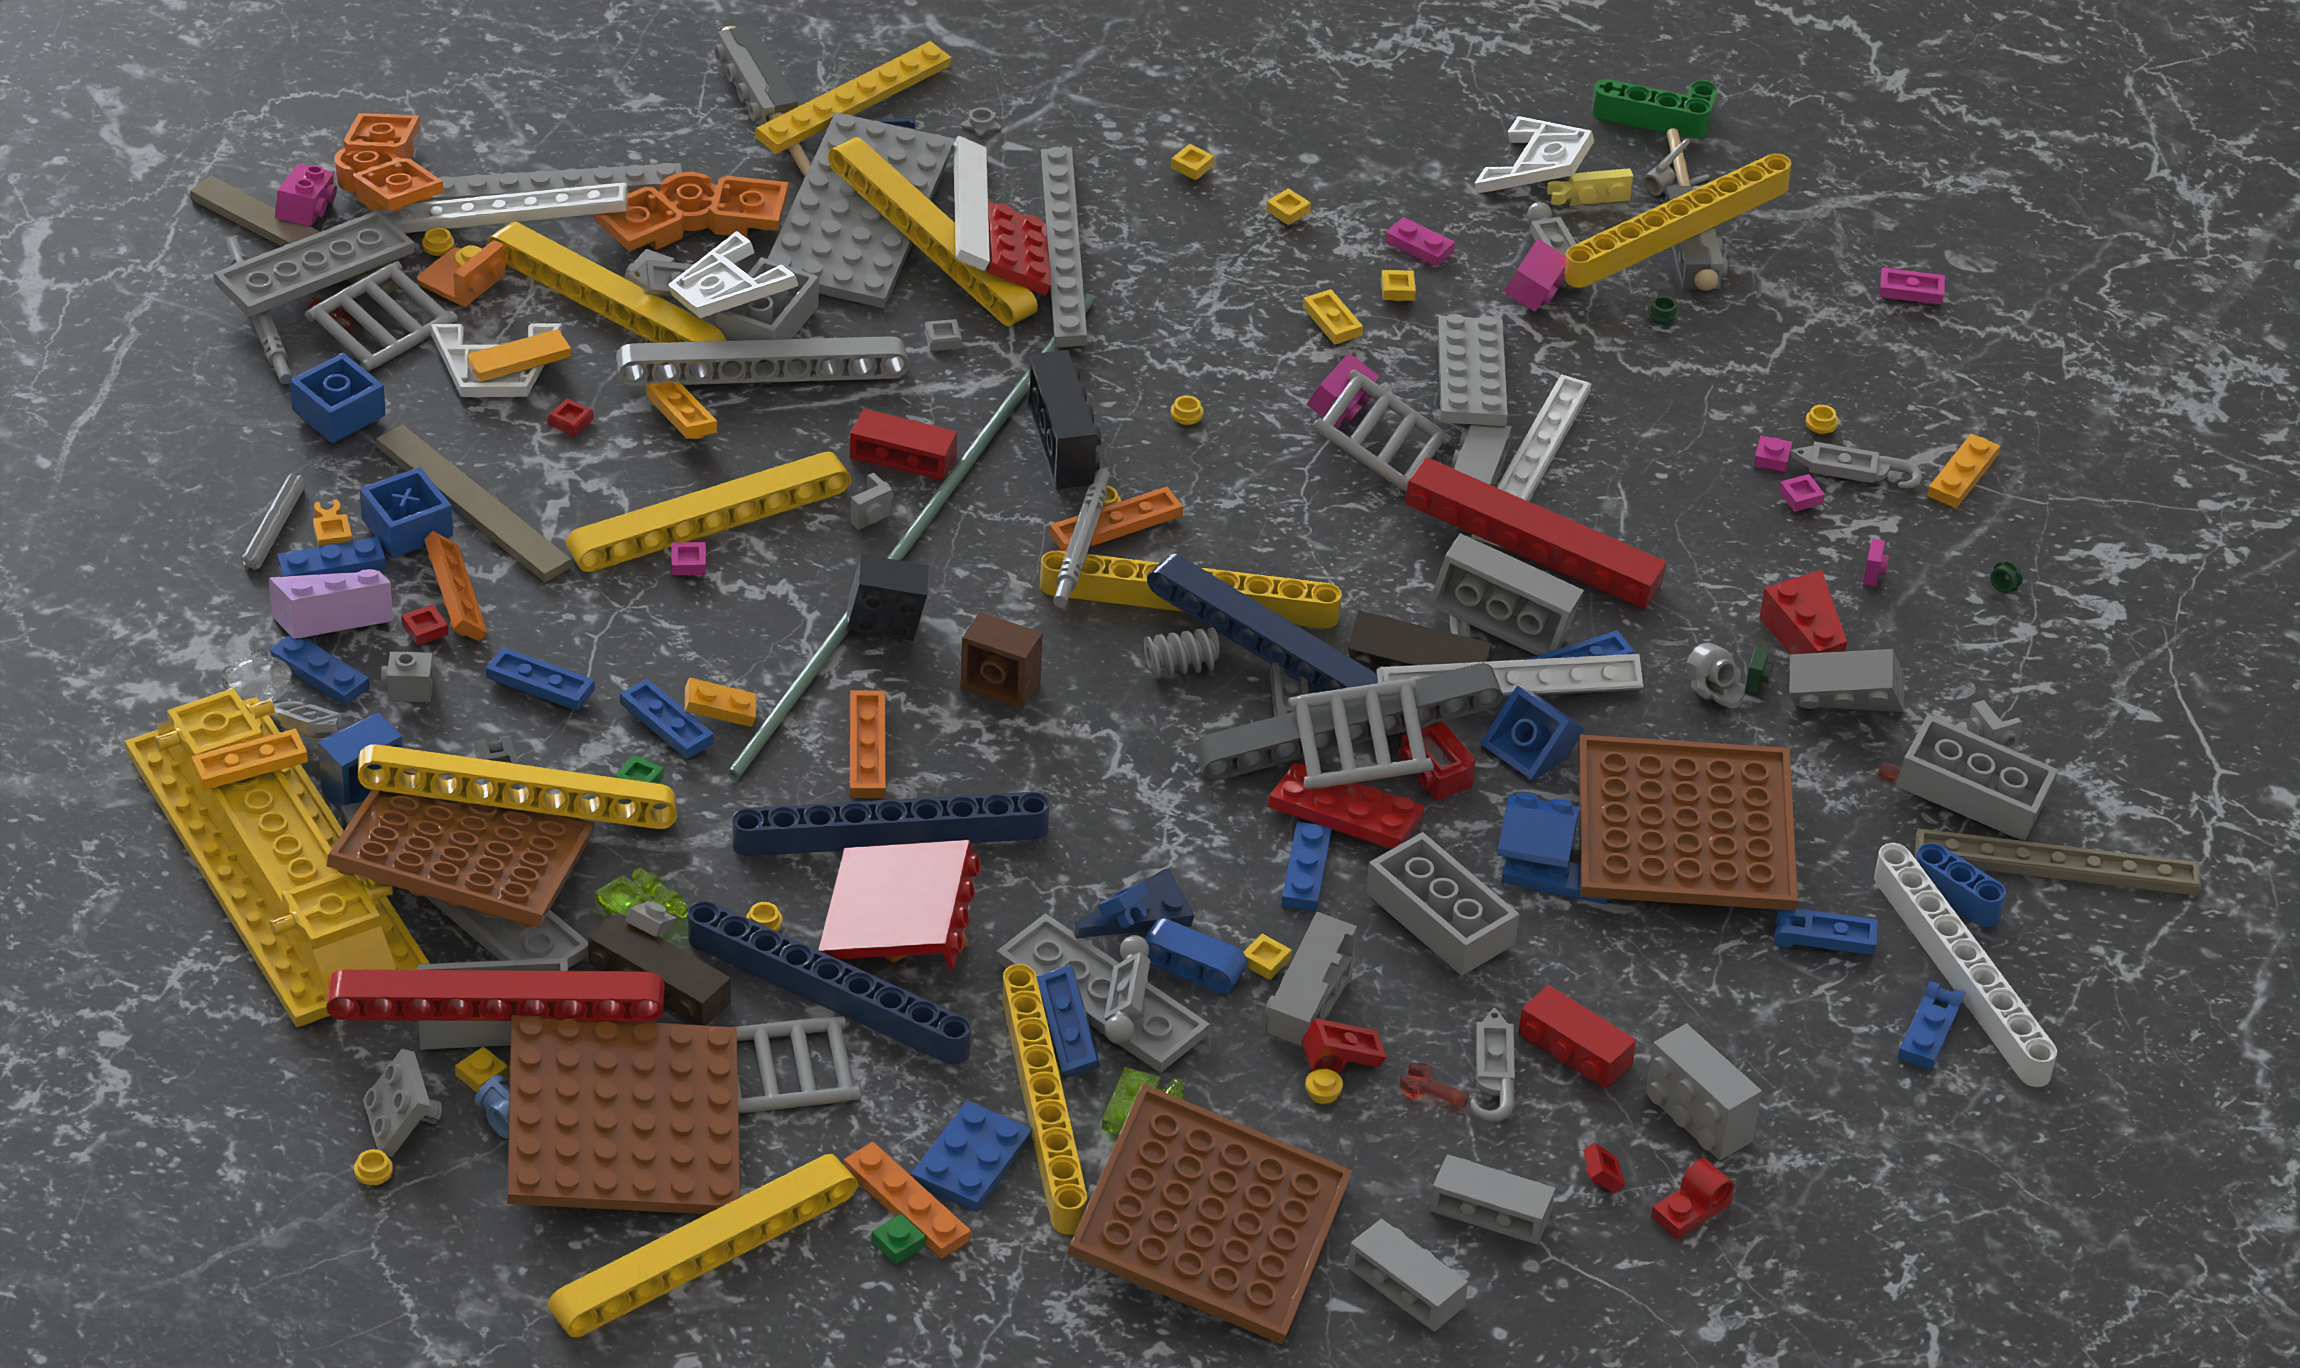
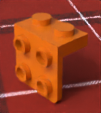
(470, 280)

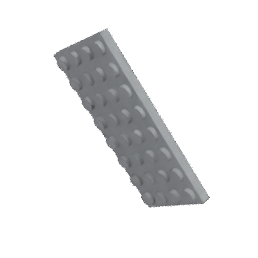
(838, 231)

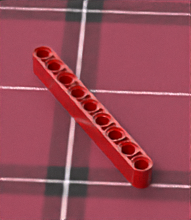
(494, 995)

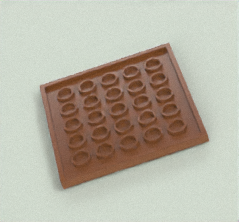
(1686, 822)
(463, 852)
(622, 1115)
(1210, 1213)

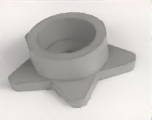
(981, 121)

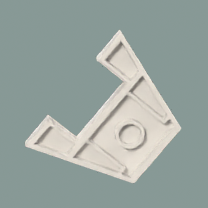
(1550, 154)
(719, 285)
(454, 354)

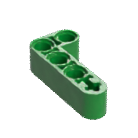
(1656, 108)

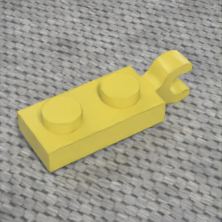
(1592, 188)

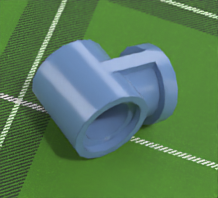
(495, 1099)

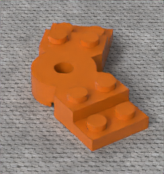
(379, 163)
(694, 203)

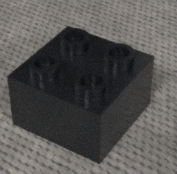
(887, 597)

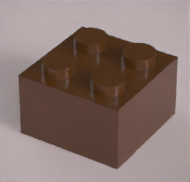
(1001, 660)

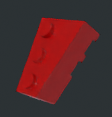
(1803, 615)

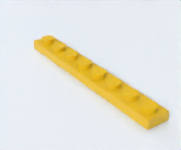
(853, 96)

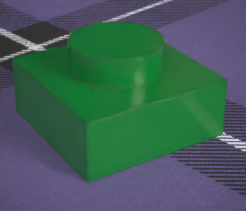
(641, 770)
(898, 1238)

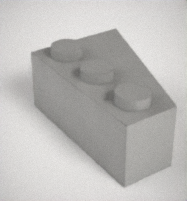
(1848, 680)
(1313, 978)

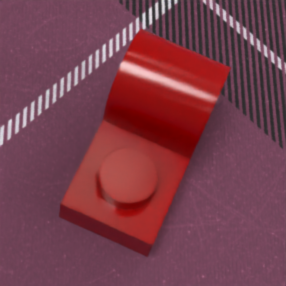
(1334, 1044)
(1701, 1196)

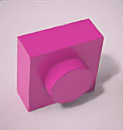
(1773, 453)
(1801, 492)
(688, 558)
(1876, 563)

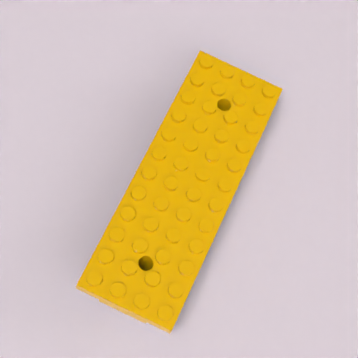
(267, 856)

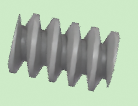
(1182, 651)

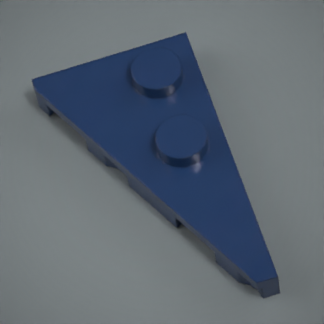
(1163, 902)

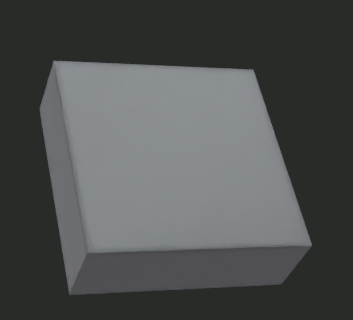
(943, 335)

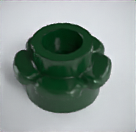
(1663, 309)
(2006, 577)

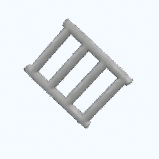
(370, 285)
(1383, 400)
(1371, 695)
(810, 1095)

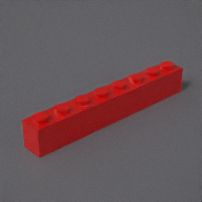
(1535, 533)

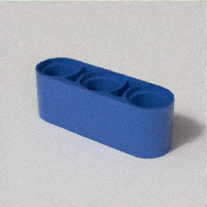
(1963, 885)
(1195, 956)

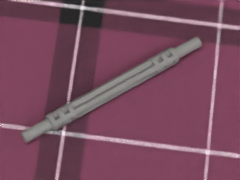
(264, 324)
(1081, 538)

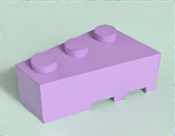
(330, 602)

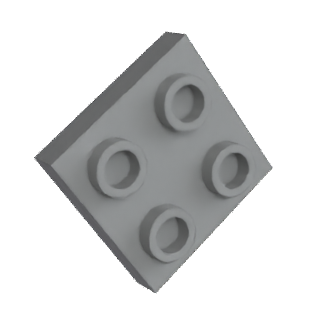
(399, 1103)

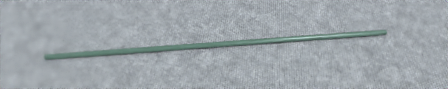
(898, 553)

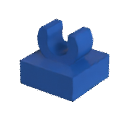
(1124, 903)

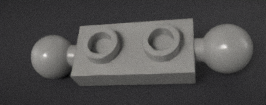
(1549, 229)
(1127, 989)

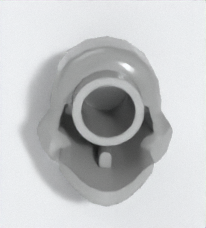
(1715, 675)

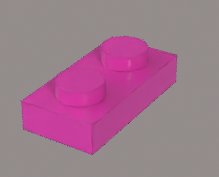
(1420, 241)
(1912, 286)

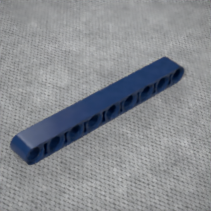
(1255, 626)
(889, 822)
(829, 982)

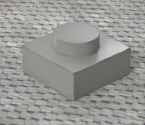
(651, 918)

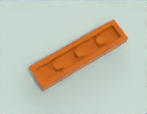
(1124, 517)
(455, 587)
(867, 744)
(904, 1195)

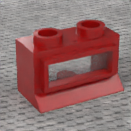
(1451, 761)

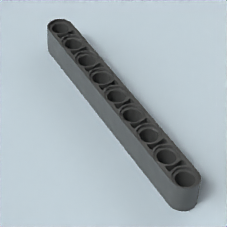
(1279, 740)

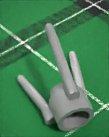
(1663, 175)

